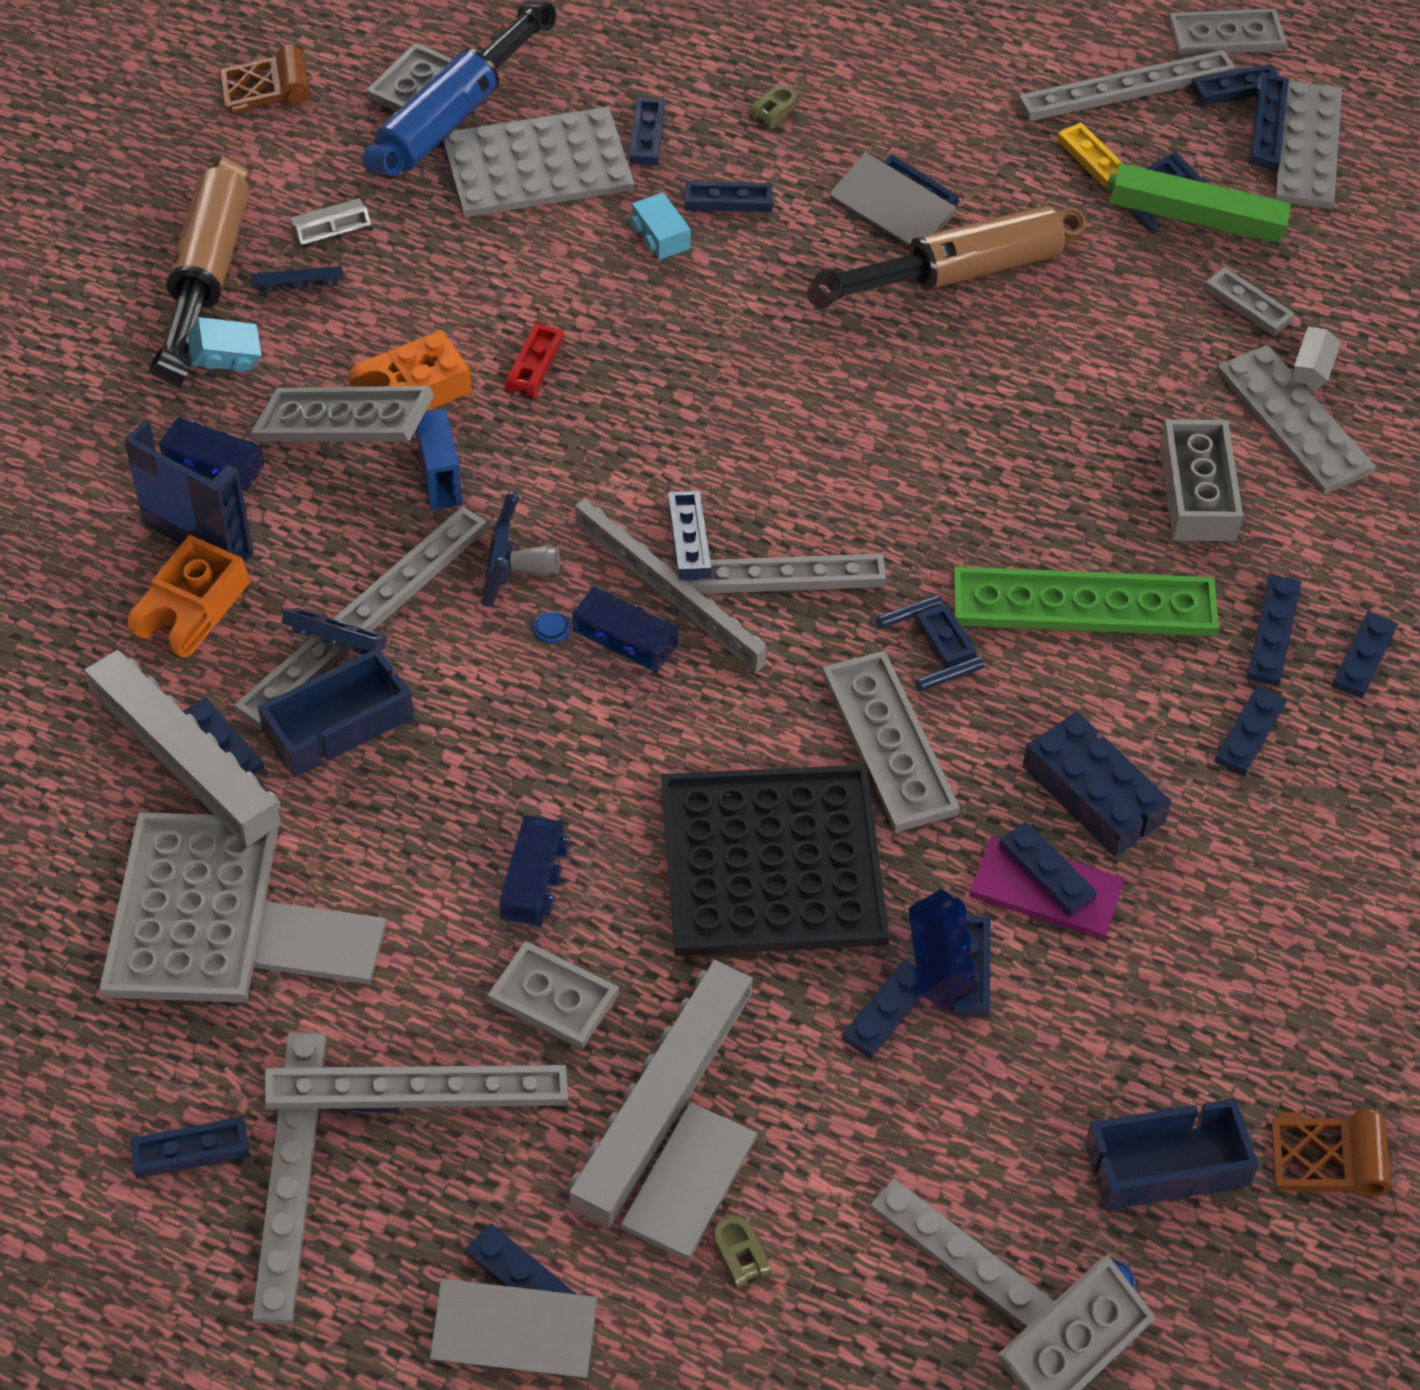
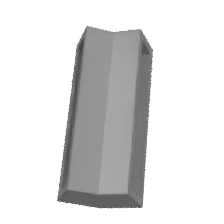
(329, 221)
(1316, 358)

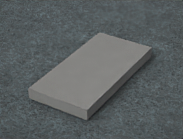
(1227, 31)
(891, 200)
(319, 942)
(689, 1181)
(514, 1328)
(1078, 1332)

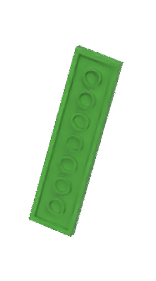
(1085, 601)

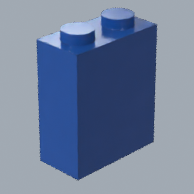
(438, 460)

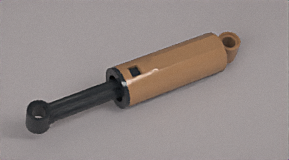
(960, 253)
(201, 260)

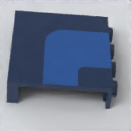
(185, 503)

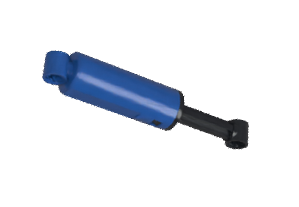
(451, 96)

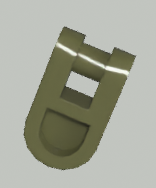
(780, 101)
(735, 1239)

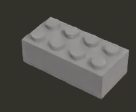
(1201, 480)

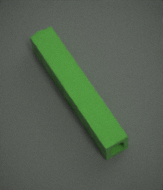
(1198, 202)

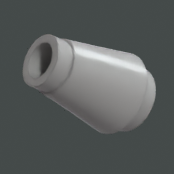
(536, 560)

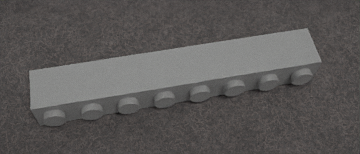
(184, 748)
(660, 1093)

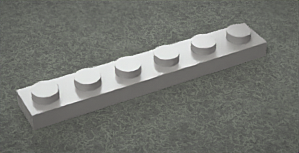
(794, 573)
(960, 1254)

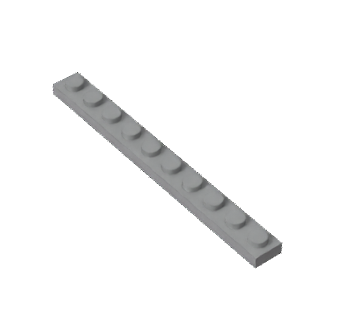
(369, 609)

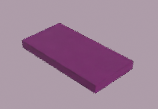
(1007, 886)

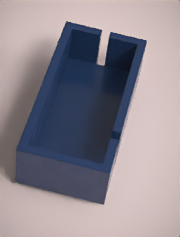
(336, 712)
(1096, 783)
(1164, 1159)

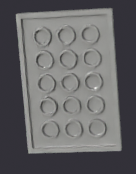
(537, 161)
(188, 911)

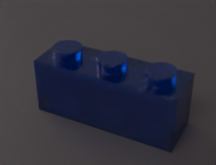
(211, 450)
(625, 629)
(534, 871)
(942, 948)

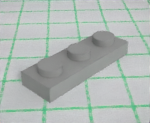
(1249, 301)

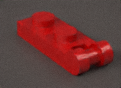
(534, 360)

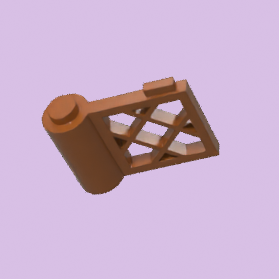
(286, 77)
(1362, 1146)

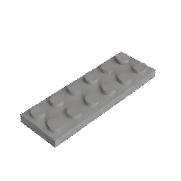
(1309, 145)
(343, 414)
(1296, 419)
(890, 741)

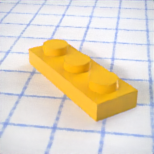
(1089, 152)

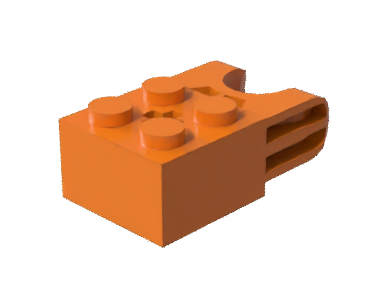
(422, 362)
(190, 595)

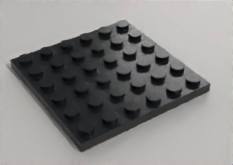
(772, 860)

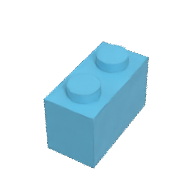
(660, 226)
(224, 344)

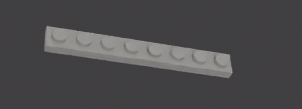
(1122, 86)
(665, 581)
(415, 1087)
(288, 1194)

